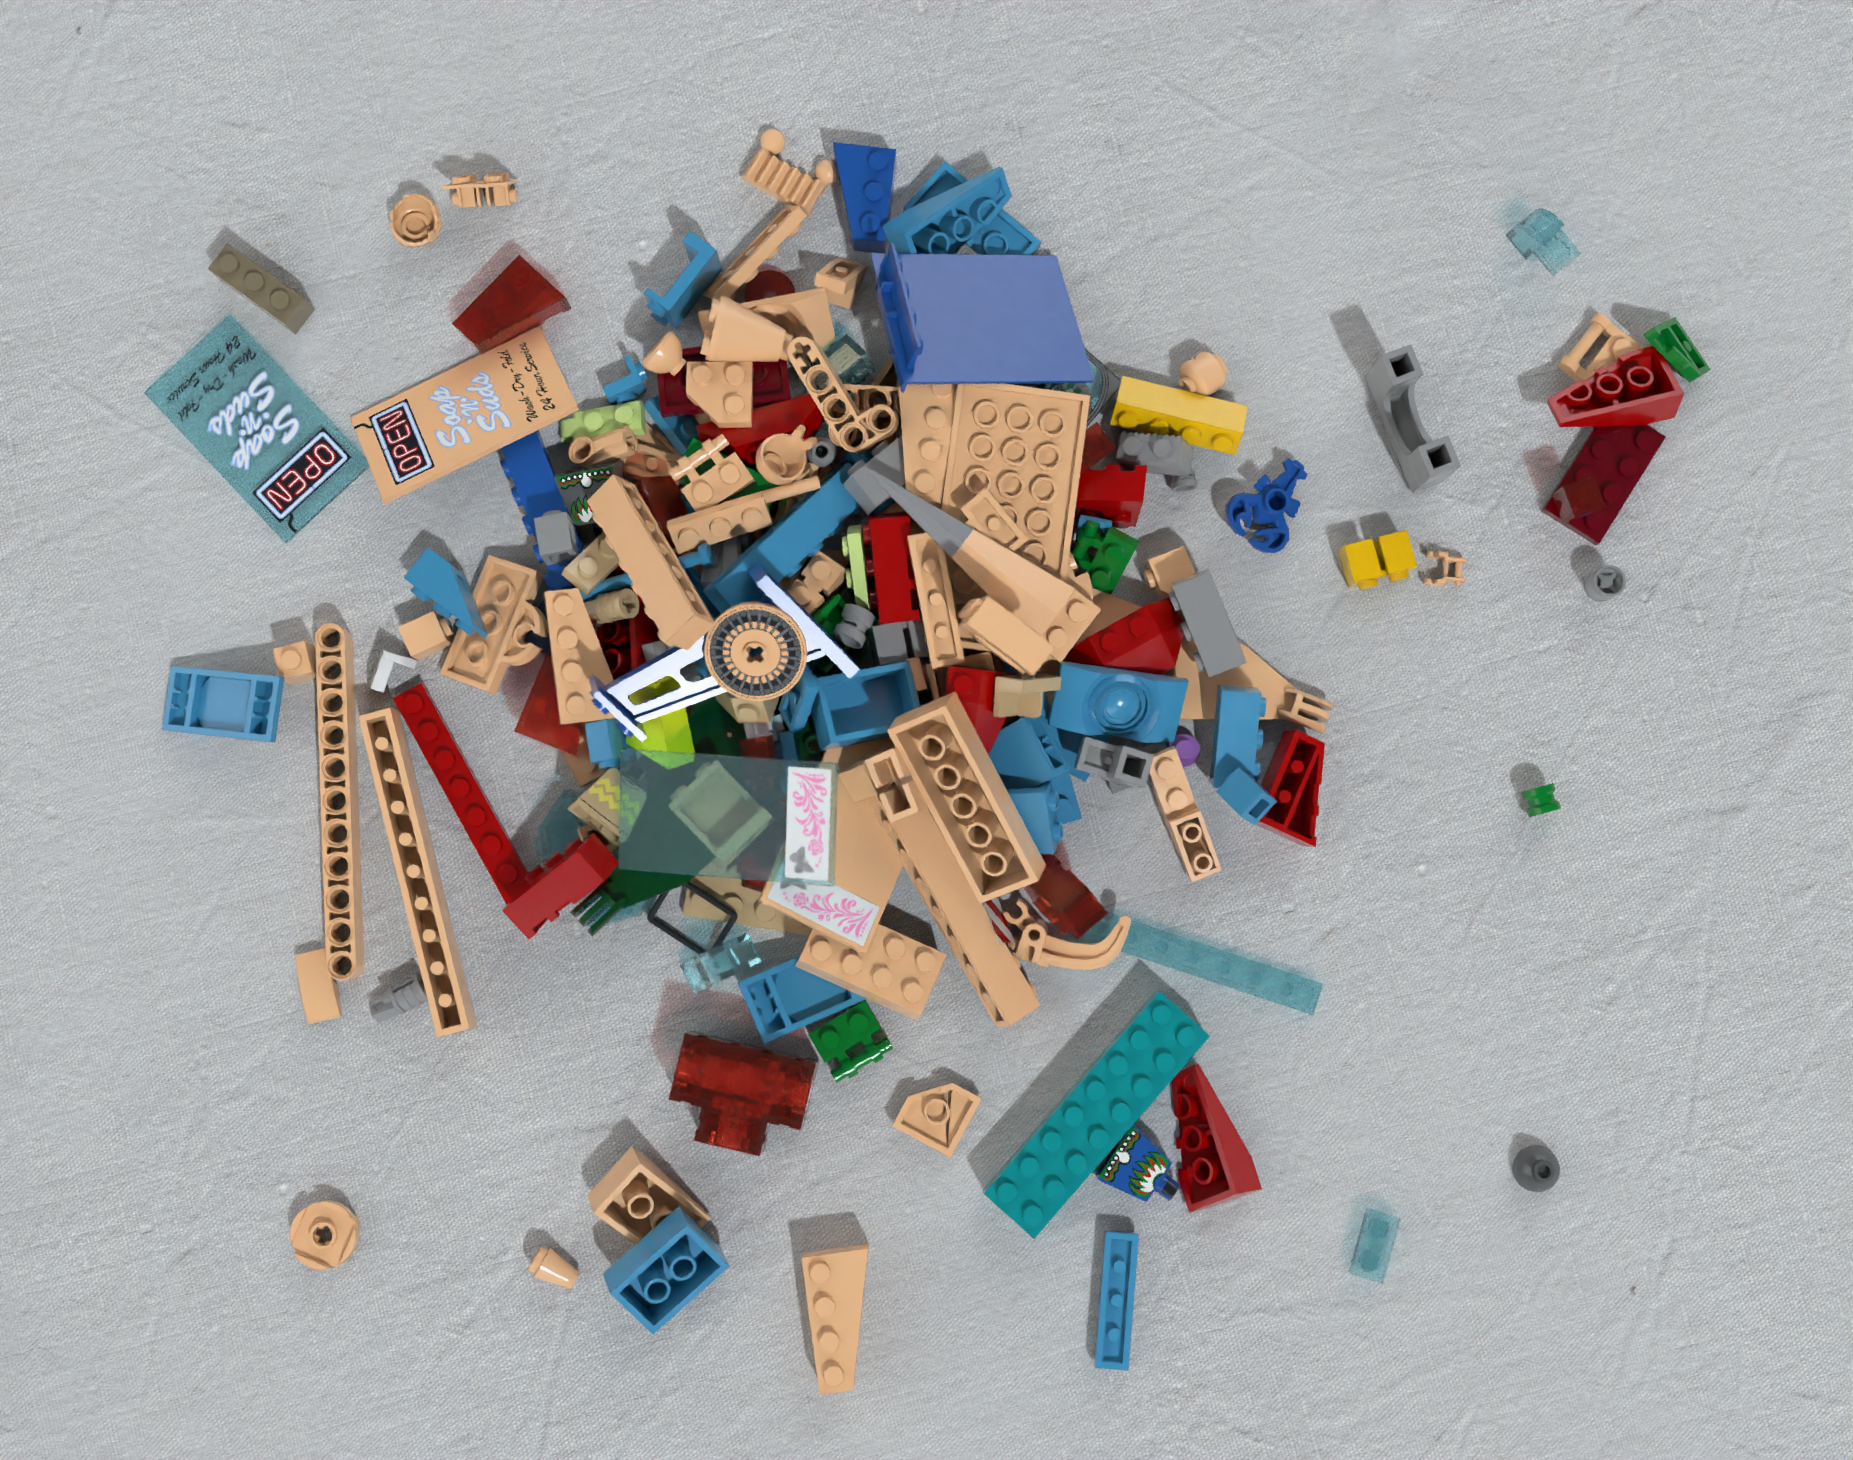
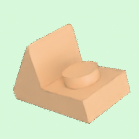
(841, 280)

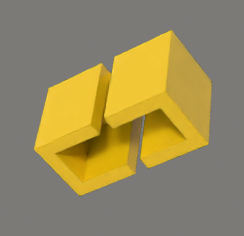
(1376, 560)

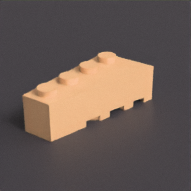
(835, 1303)

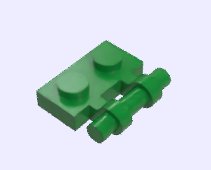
(1111, 558)
(846, 1031)

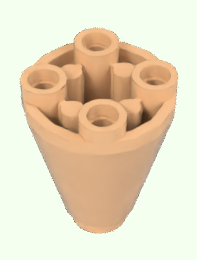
(742, 335)

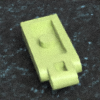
(604, 420)
(857, 575)

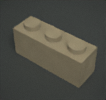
(261, 288)

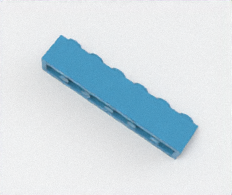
(787, 541)

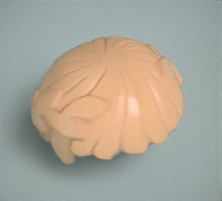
(415, 221)

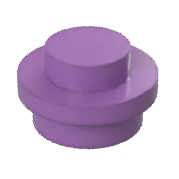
(1187, 749)

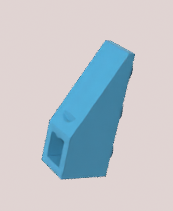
(448, 588)

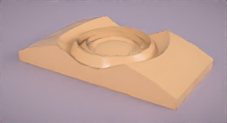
(798, 313)

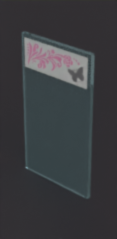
(728, 816)

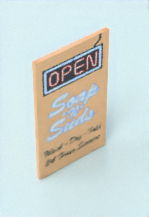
(463, 414)

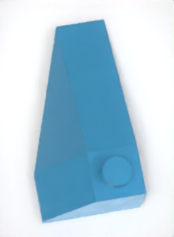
(951, 217)

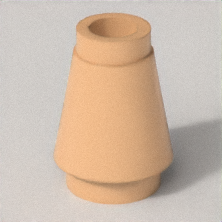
(552, 1268)

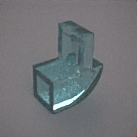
(1543, 236)
(720, 963)

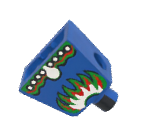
(1138, 1168)

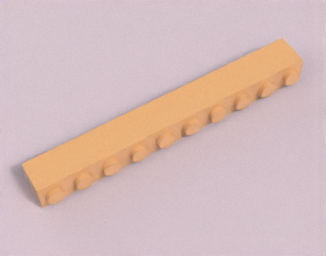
(417, 872)

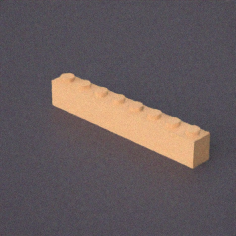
(958, 914)

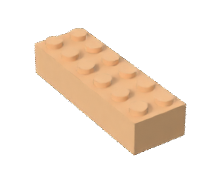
(967, 798)

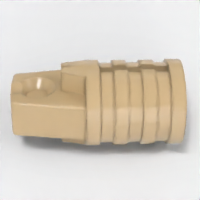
(613, 606)

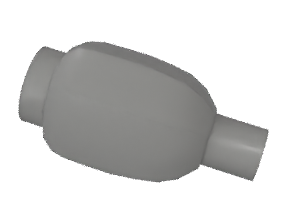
(828, 455)

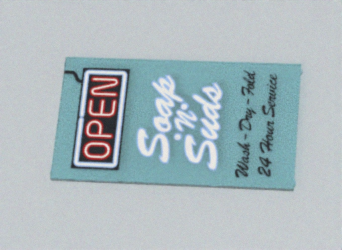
(257, 428)

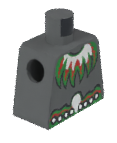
(580, 484)

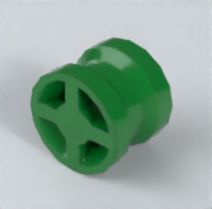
(1541, 800)

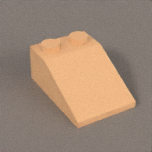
(639, 1197)

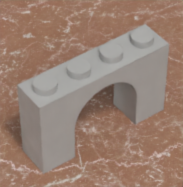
(1392, 387)

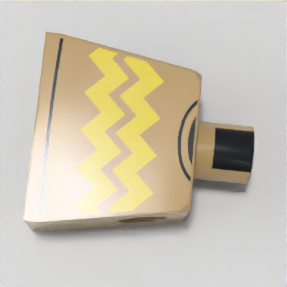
(601, 805)

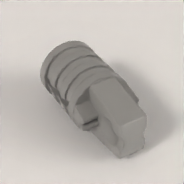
(399, 998)

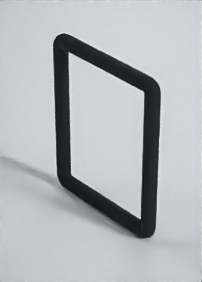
(680, 938)

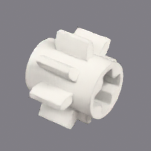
(773, 728)

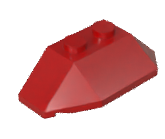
(766, 421)
(1138, 642)

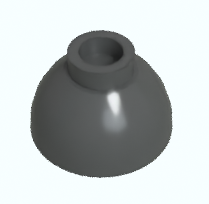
(1536, 1168)

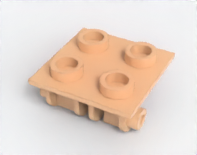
(466, 187)

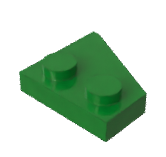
(1678, 349)

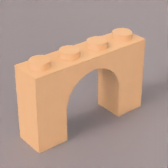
(1004, 635)

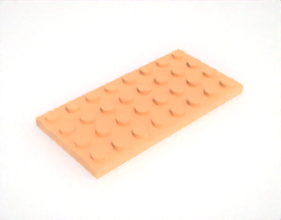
(1029, 457)

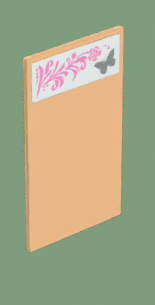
(863, 868)

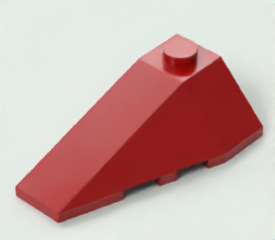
(1626, 393)
(976, 693)

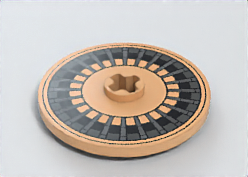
(755, 626)

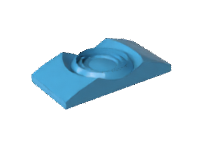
(1117, 703)
(223, 704)
(790, 999)

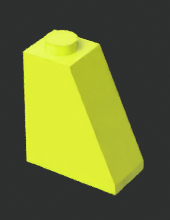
(666, 731)

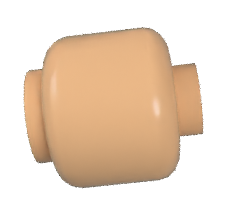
(1203, 374)

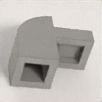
(1114, 763)

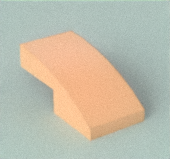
(317, 988)

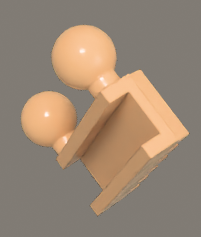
(785, 182)

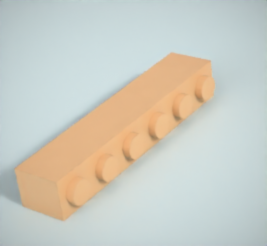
(650, 563)

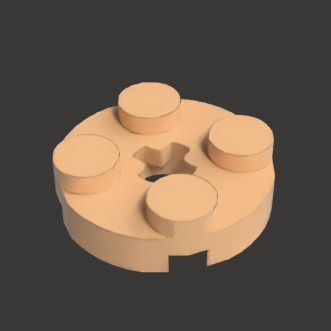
(306, 1241)

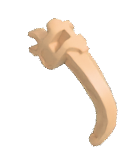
(1047, 950)

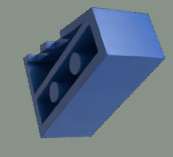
(867, 192)

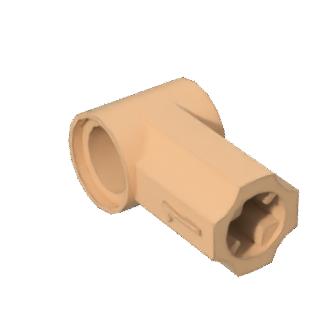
(603, 448)

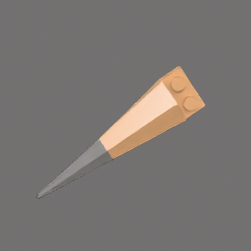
(1016, 584)

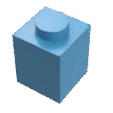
(1246, 796)

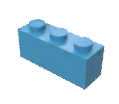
(1236, 732)

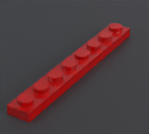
(463, 790)

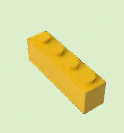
(1177, 412)

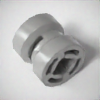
(1610, 578)
(853, 626)

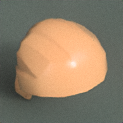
(783, 456)

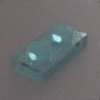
(1374, 1245)

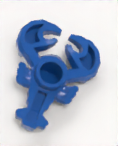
(1267, 507)

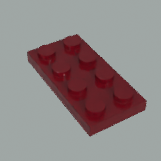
(769, 385)
(1617, 461)

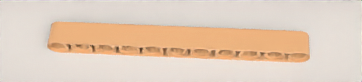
(347, 816)

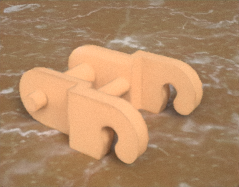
(1458, 569)

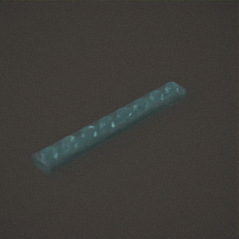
(1212, 964)

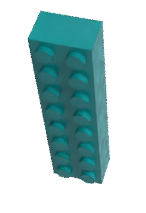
(1095, 1114)

